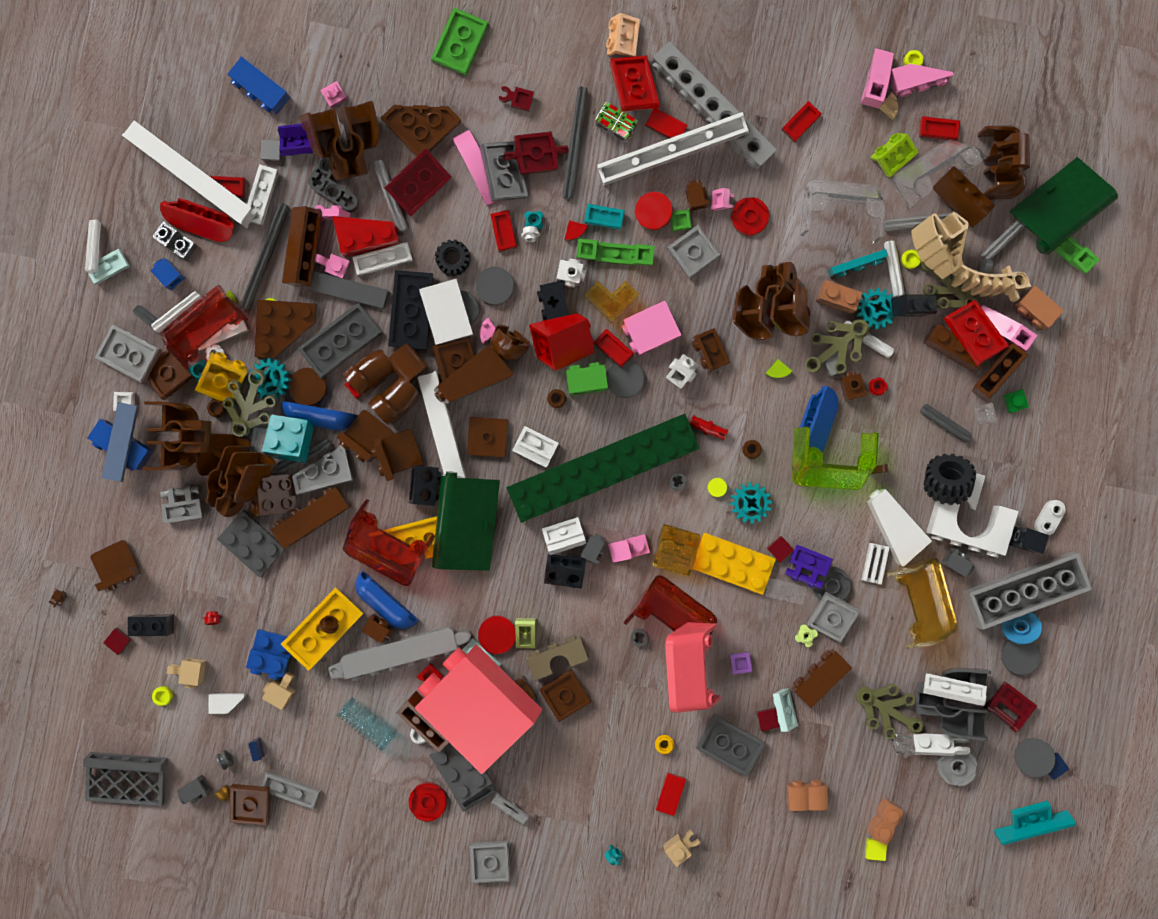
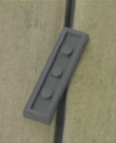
(349, 290)

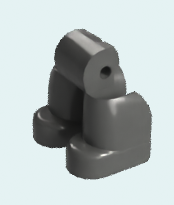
(954, 720)

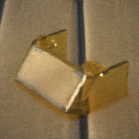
(929, 602)

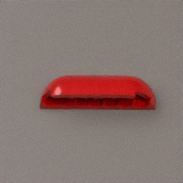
(198, 219)

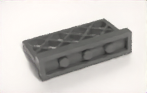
(125, 763)

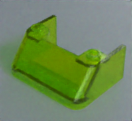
(811, 472)

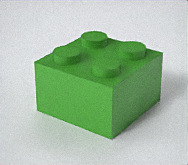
(587, 379)

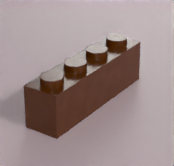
(301, 246)
(311, 517)

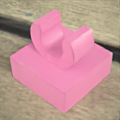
(334, 94)
(721, 199)

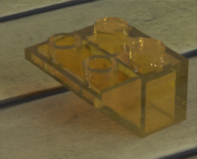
(676, 550)

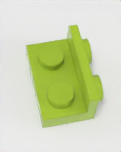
(895, 153)

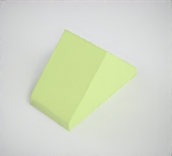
(525, 632)

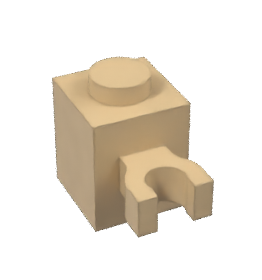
(190, 672)
(278, 692)
(679, 849)

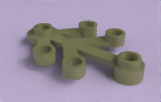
(948, 289)
(839, 344)
(247, 405)
(886, 708)

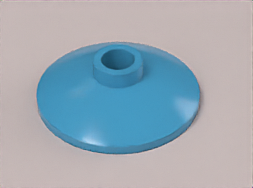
(1029, 623)

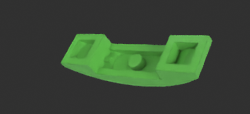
(615, 253)
(1076, 255)

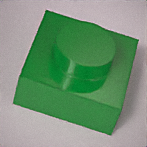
(1015, 401)

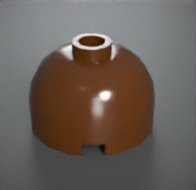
(509, 344)

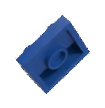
(269, 655)

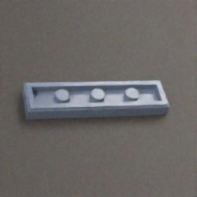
(120, 442)

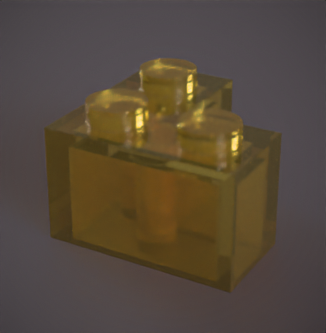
(610, 304)

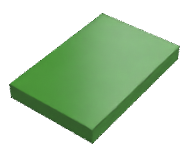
(460, 41)

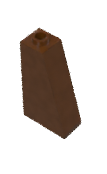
(475, 375)

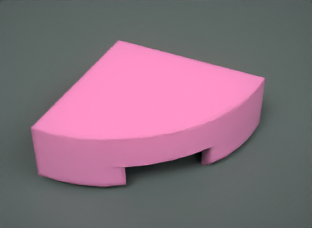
(486, 330)

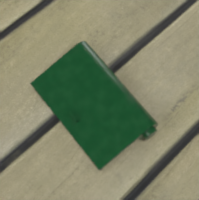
(1064, 205)
(465, 523)

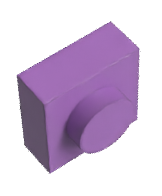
(740, 663)

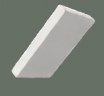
(446, 311)

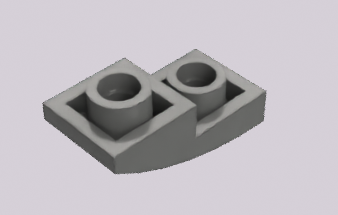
(174, 241)

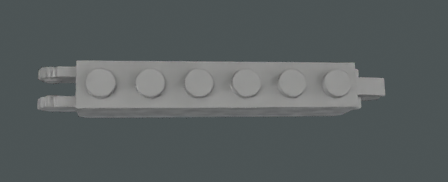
(399, 652)

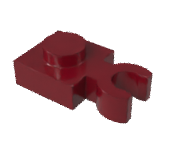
(519, 99)

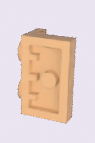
(623, 35)

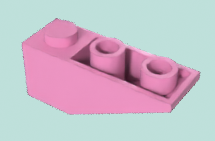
(915, 77)
(877, 79)
(1011, 330)

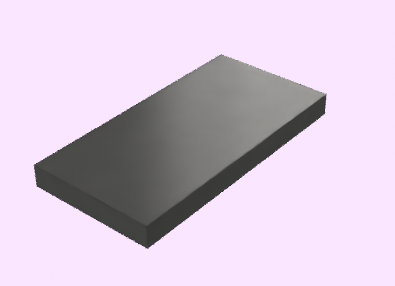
(339, 340)

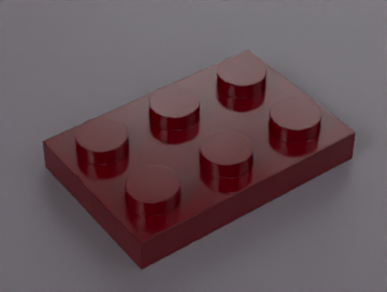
(417, 182)

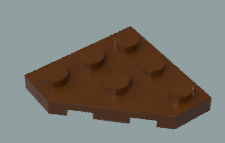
(421, 125)
(281, 325)

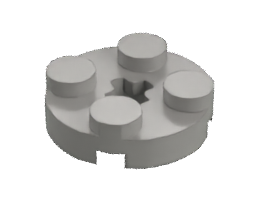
(955, 777)

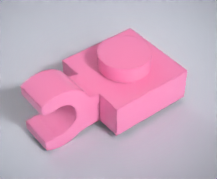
(333, 211)
(334, 265)

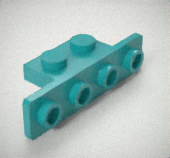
(1033, 822)

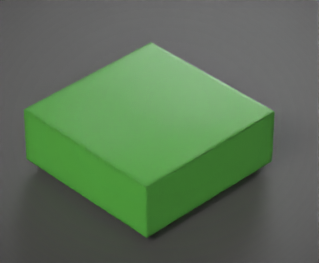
(681, 220)

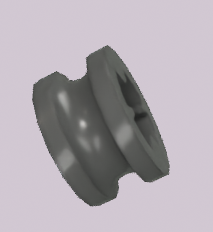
(671, 482)
(645, 637)
(224, 759)

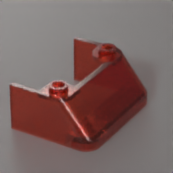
(200, 323)
(383, 551)
(669, 605)

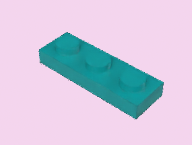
(858, 264)

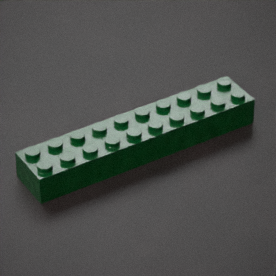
(602, 468)

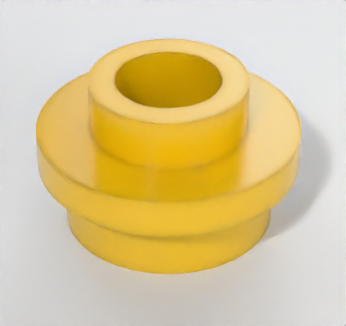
(664, 750)

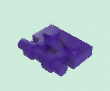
(811, 561)

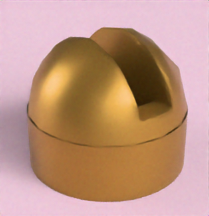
(223, 794)

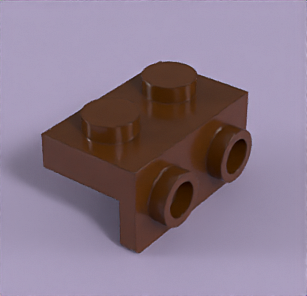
(710, 349)

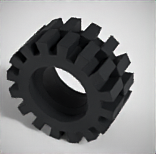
(452, 246)

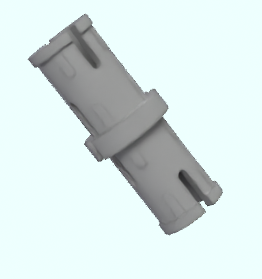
(509, 808)

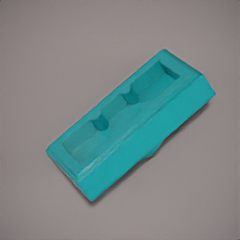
(604, 216)

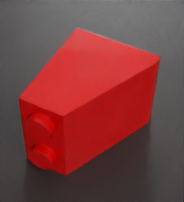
(562, 340)

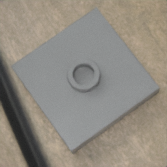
(693, 251)
(833, 617)
(489, 862)

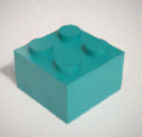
(288, 438)

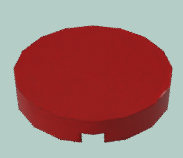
(653, 210)
(750, 216)
(496, 634)
(427, 801)

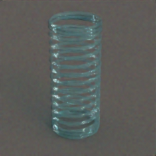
(387, 737)

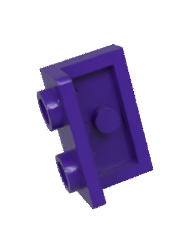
(293, 140)

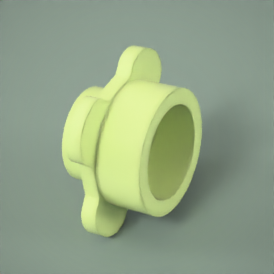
(800, 637)

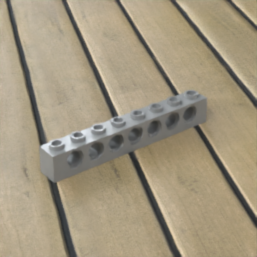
(671, 55)

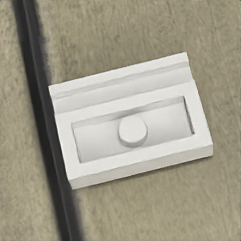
(535, 446)
(564, 536)

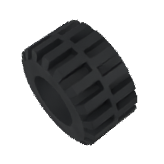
(945, 468)

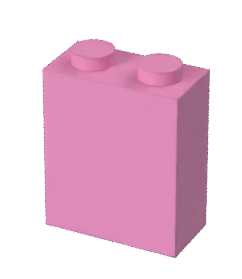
(651, 328)

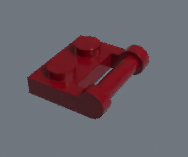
(1015, 702)

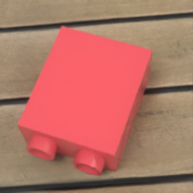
(477, 707)

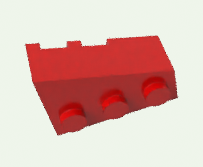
(364, 235)

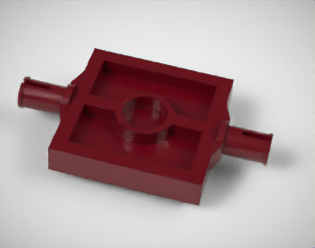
(536, 153)

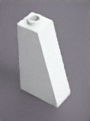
(897, 527)

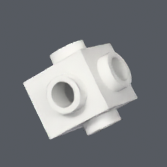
(566, 267)
(682, 371)

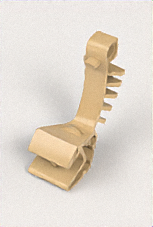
(941, 248)

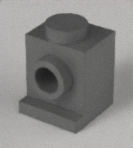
(594, 548)
(958, 563)
(194, 790)

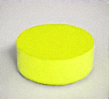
(913, 57)
(910, 259)
(717, 487)
(162, 695)

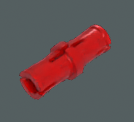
(708, 427)

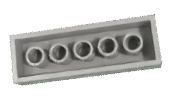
(1027, 590)

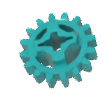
(868, 305)
(274, 371)
(745, 509)

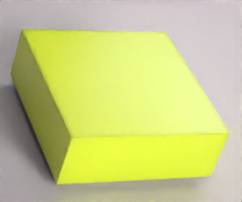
(875, 850)

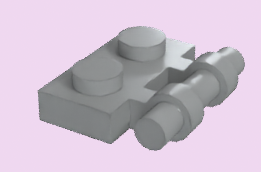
(183, 510)

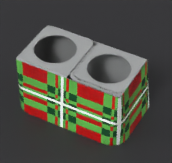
(616, 122)

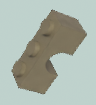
(571, 649)

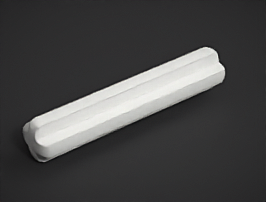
(93, 246)
(894, 269)
(175, 312)
(875, 343)

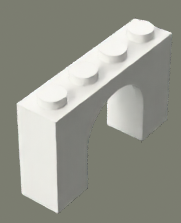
(994, 538)

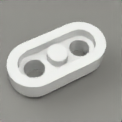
(1048, 516)

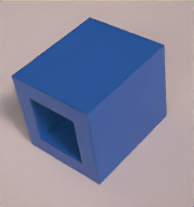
(167, 273)

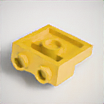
(218, 374)

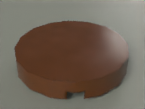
(307, 387)

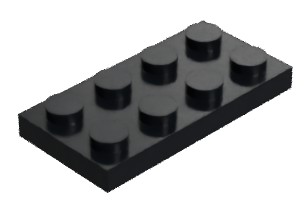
(408, 314)

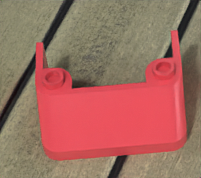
(688, 669)

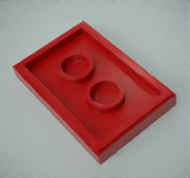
(634, 83)
(976, 332)

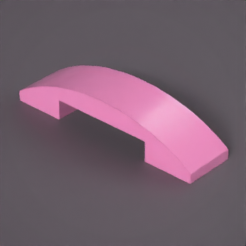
(472, 157)

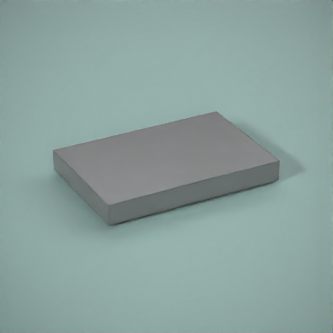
(128, 353)

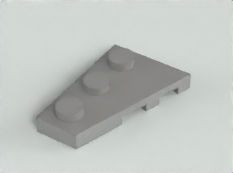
(325, 473)

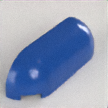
(319, 416)
(820, 416)
(383, 602)

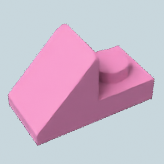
(628, 548)

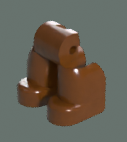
(361, 134)
(1012, 153)
(789, 305)
(374, 370)
(193, 436)
(232, 472)

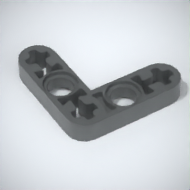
(327, 184)

